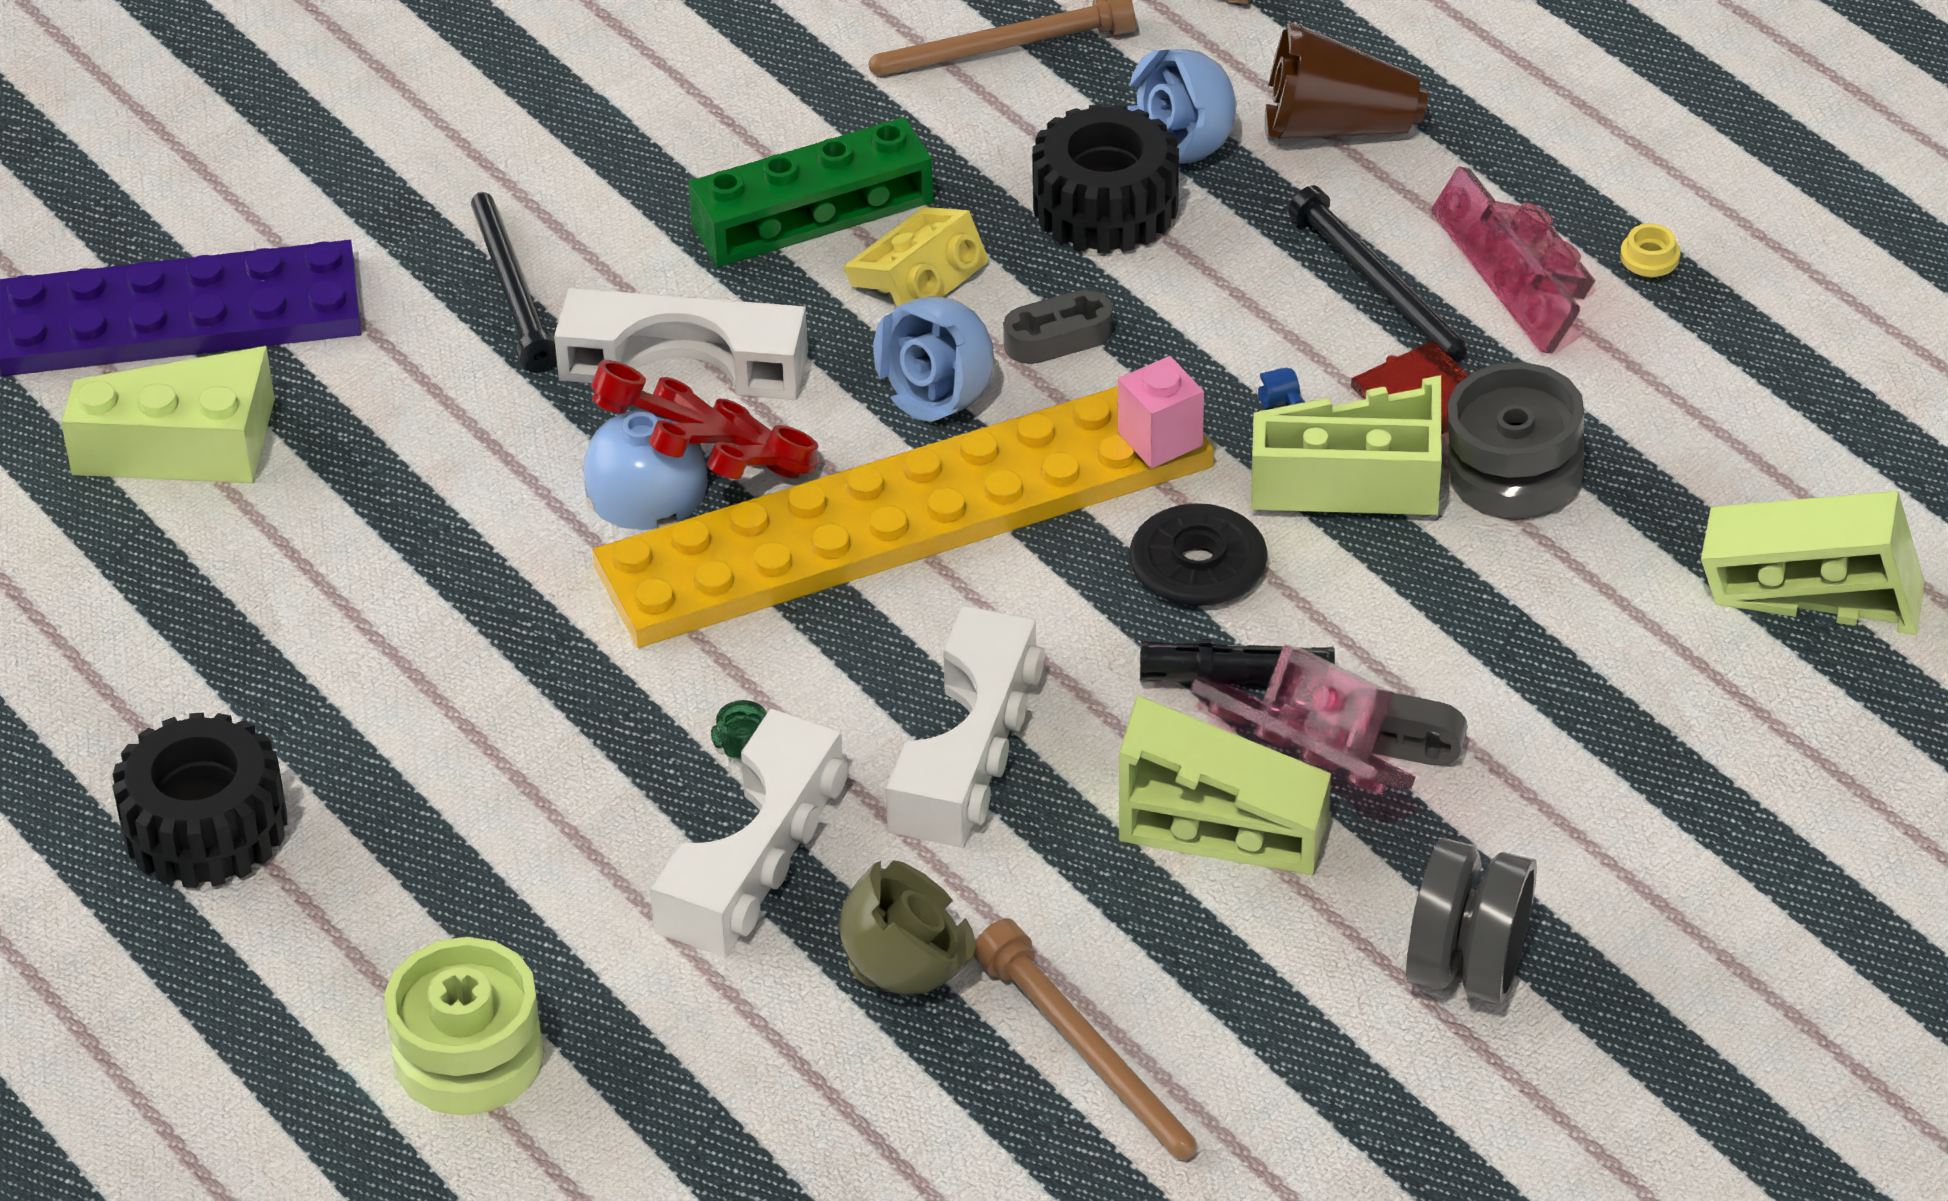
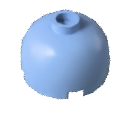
(1189, 96)
(933, 356)
(635, 482)

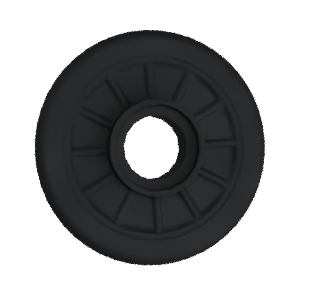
(1230, 572)

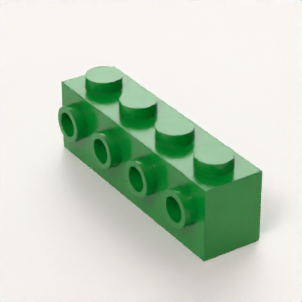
(810, 191)

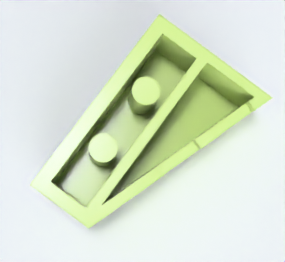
(172, 419)
(1817, 555)
(1217, 793)

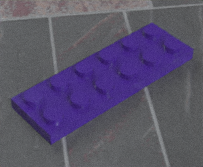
(178, 307)

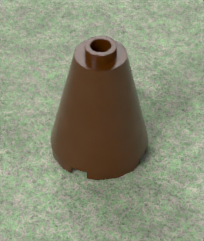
(1337, 90)

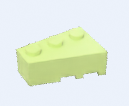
(1351, 455)

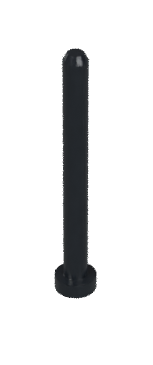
(1311, 208)
(536, 346)

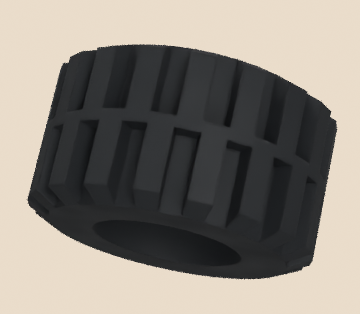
(1105, 178)
(200, 799)

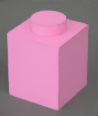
(1160, 411)

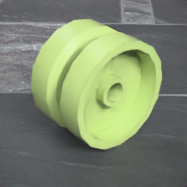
(464, 1025)

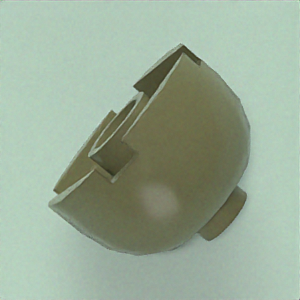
(901, 933)

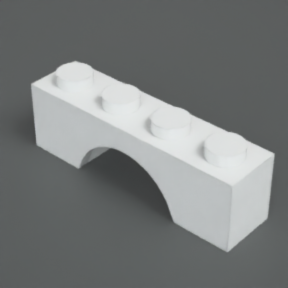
(751, 342)
(945, 779)
(716, 887)

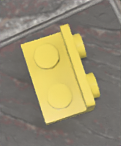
(921, 256)

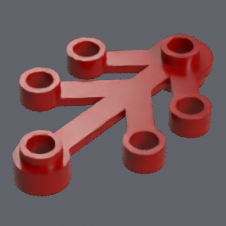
(781, 450)

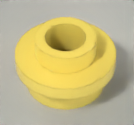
(1650, 250)

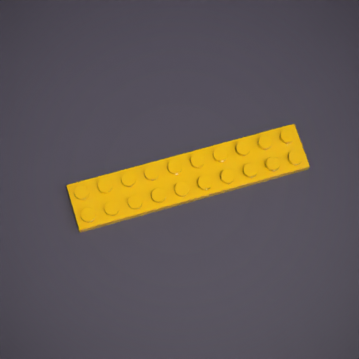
(877, 517)

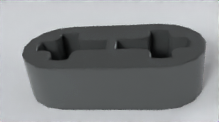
(1057, 326)
(1409, 729)

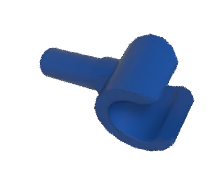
(1279, 388)

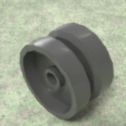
(1516, 439)
(1471, 921)

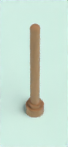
(1105, 15)
(1007, 953)

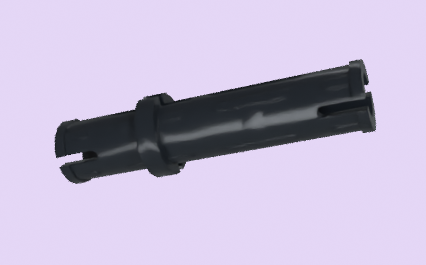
(1214, 662)

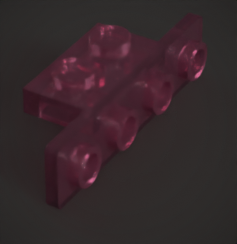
(1516, 256)
(1320, 709)

